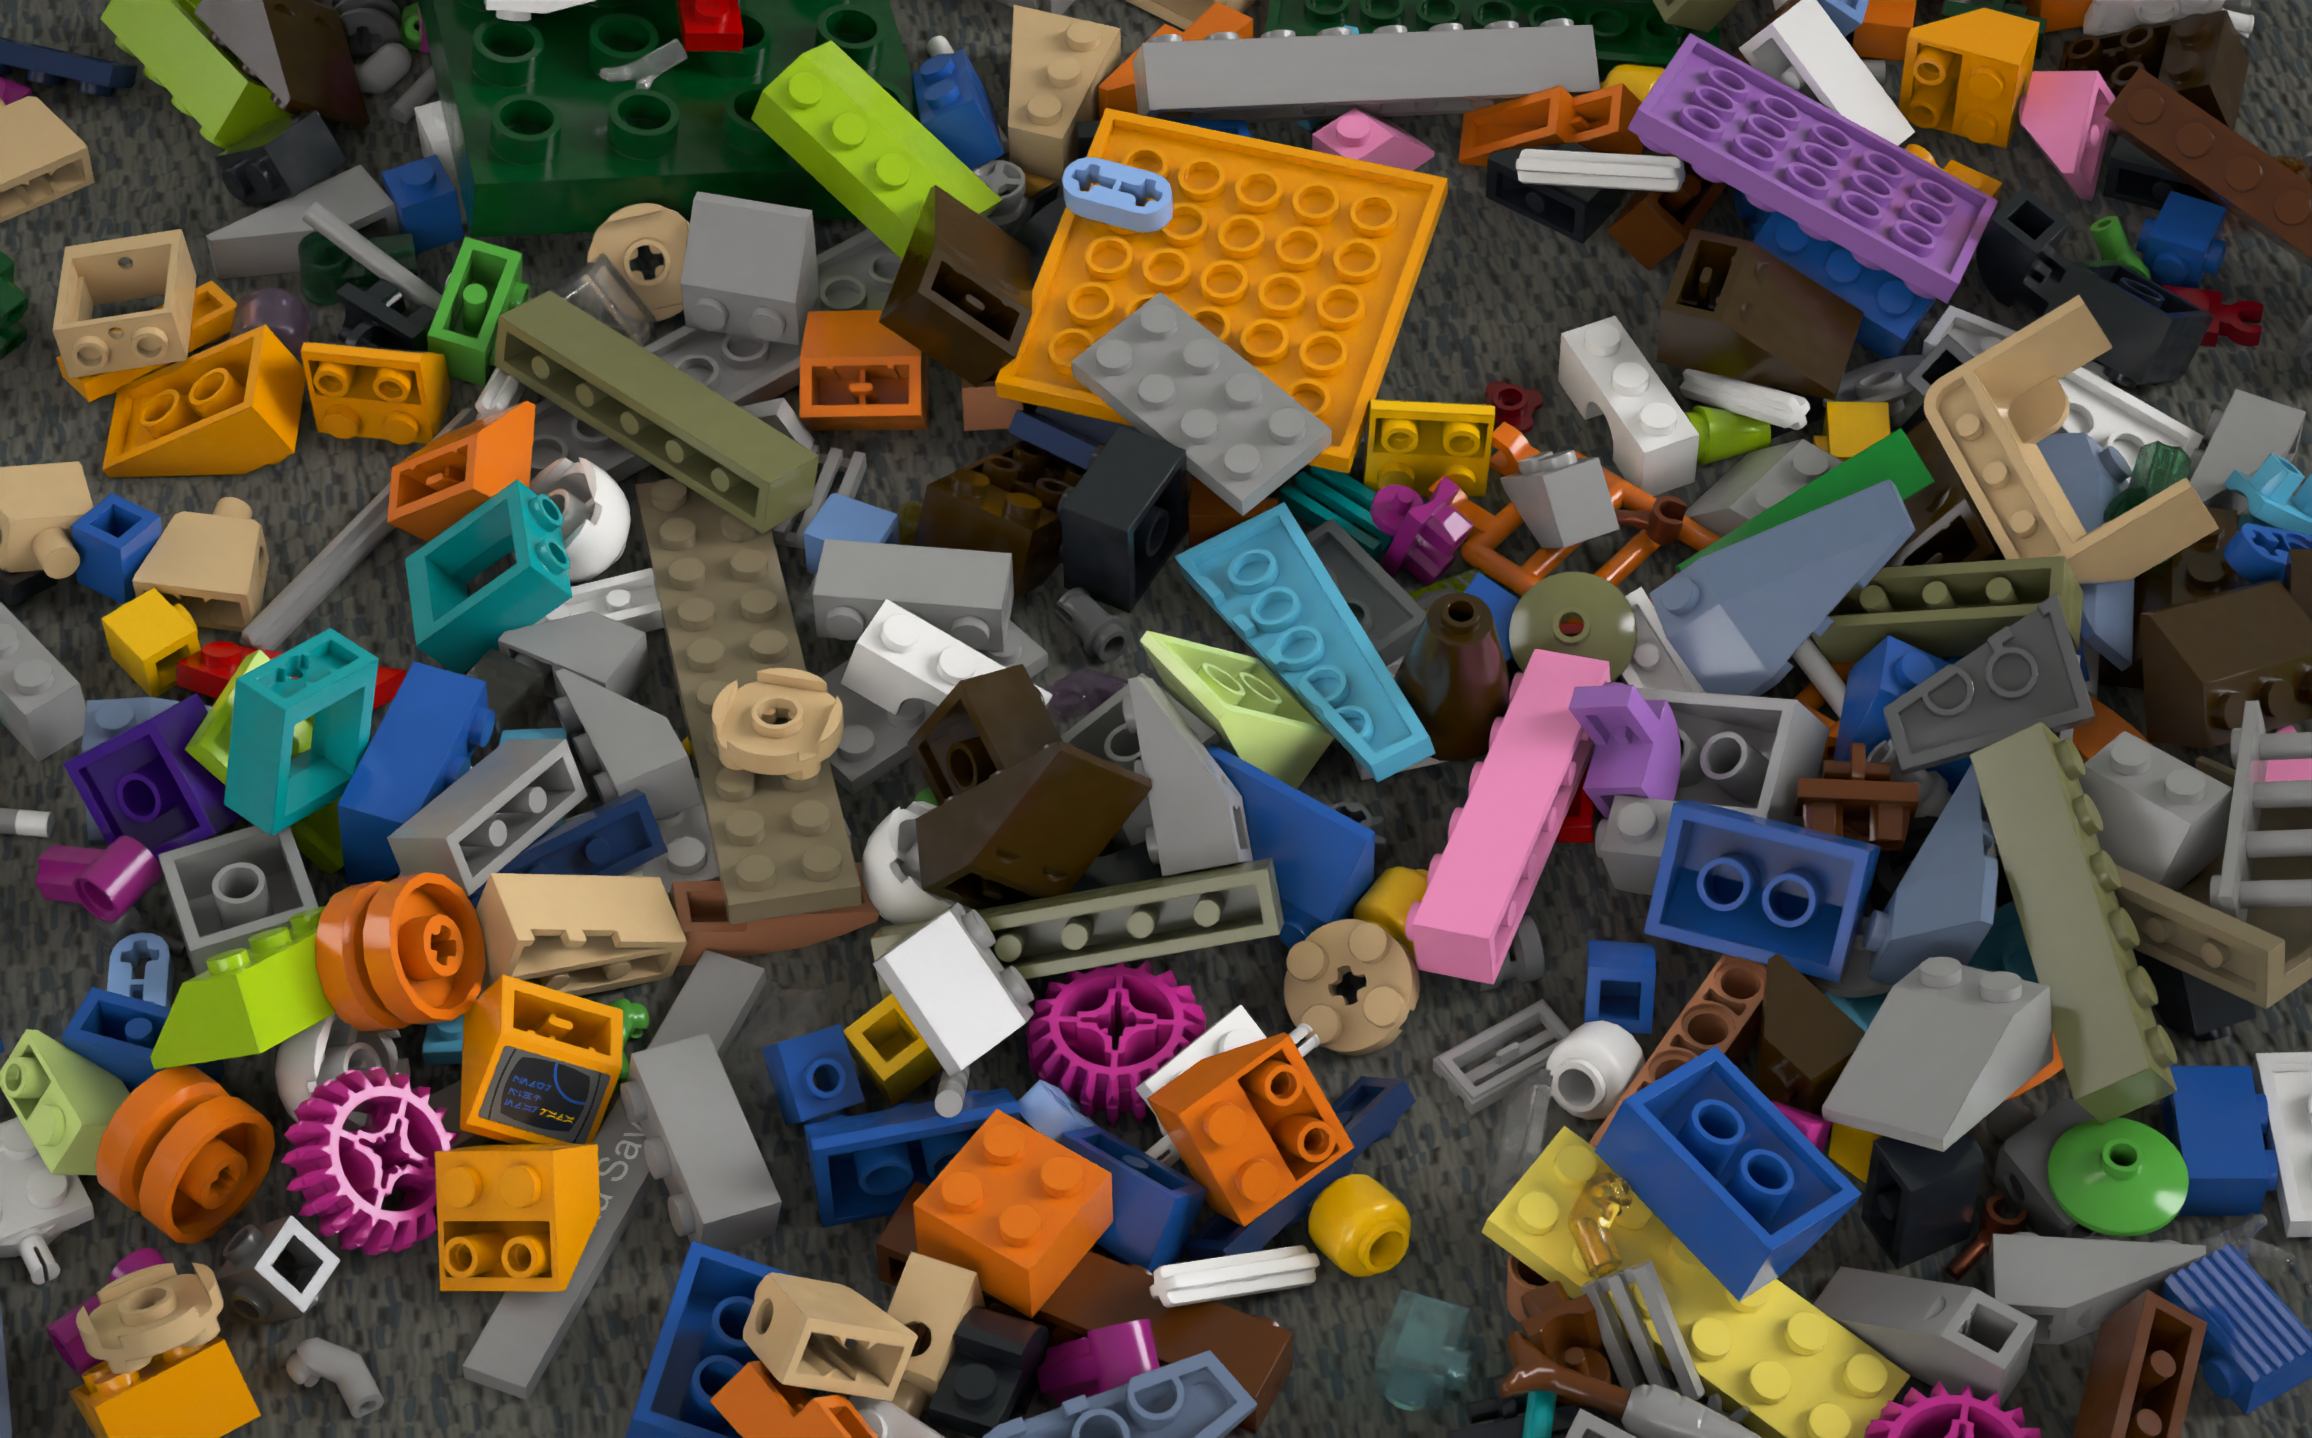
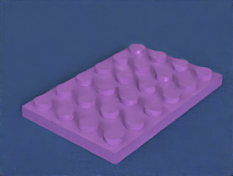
(1814, 168)

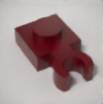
(2227, 318)

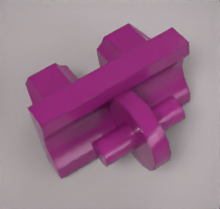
(1422, 532)

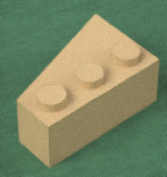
(1055, 85)
(578, 931)

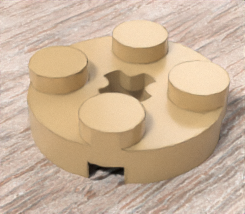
(664, 233)
(795, 749)
(1382, 1007)
(151, 1315)

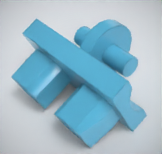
(2271, 496)

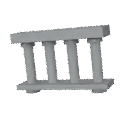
(2250, 751)

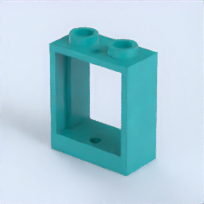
(464, 628)
(333, 686)

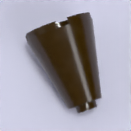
(1456, 676)

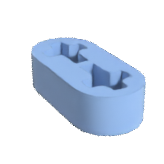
(1118, 194)
(159, 972)
(1052, 1111)

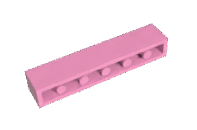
(1507, 823)

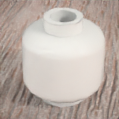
(1594, 1068)

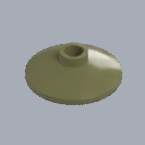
(1602, 608)

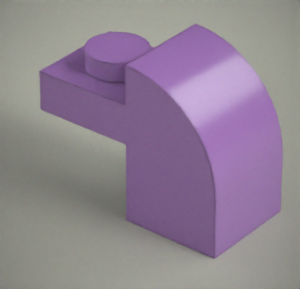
(1633, 741)

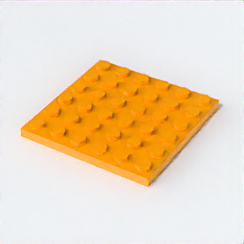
(1268, 247)

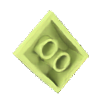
(1242, 704)

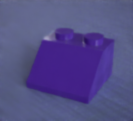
(150, 785)

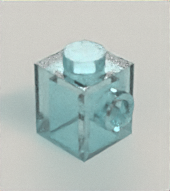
(1423, 1353)

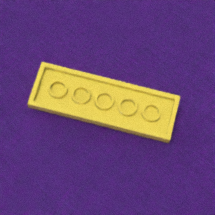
(1765, 1352)

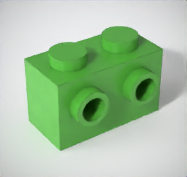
(480, 289)

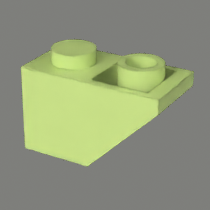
(61, 1101)

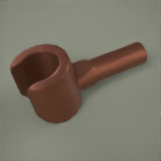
(1661, 524)
(1989, 1224)

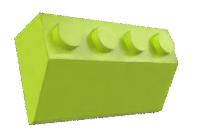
(192, 67)
(863, 145)
(247, 998)

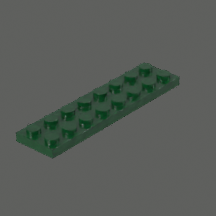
(1622, 29)

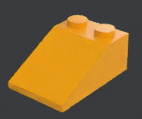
(210, 413)

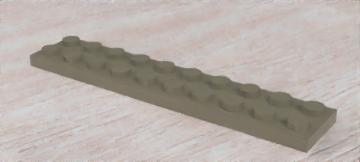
(724, 619)

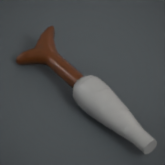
(1644, 1411)

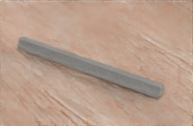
(329, 566)

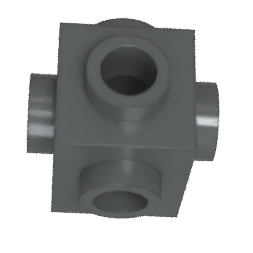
(275, 1270)

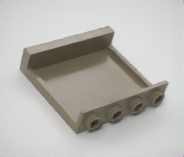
(2251, 958)

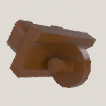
(1858, 792)
(1565, 1332)

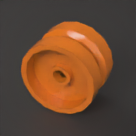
(400, 952)
(184, 1153)

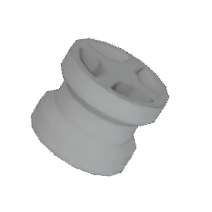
(1009, 184)

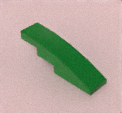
(1887, 459)

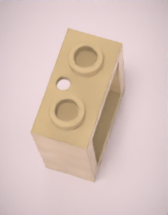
(97, 277)

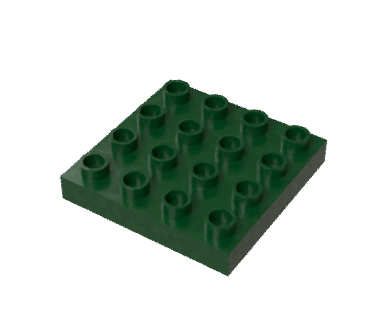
(561, 149)

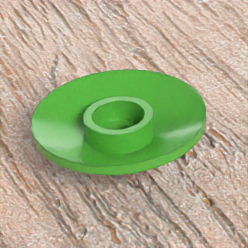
(2111, 1196)

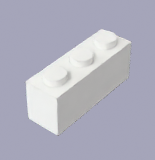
(1816, 60)

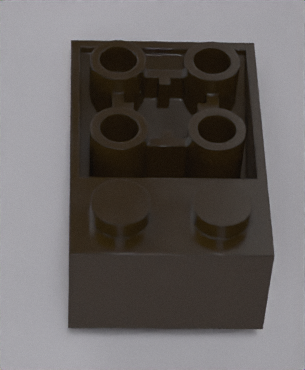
(292, 50)
(2190, 55)
(961, 290)
(1754, 319)
(1002, 507)
(1943, 514)
(1026, 828)

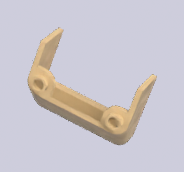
(1989, 425)

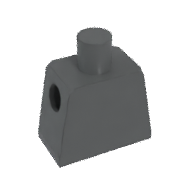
(2024, 1161)

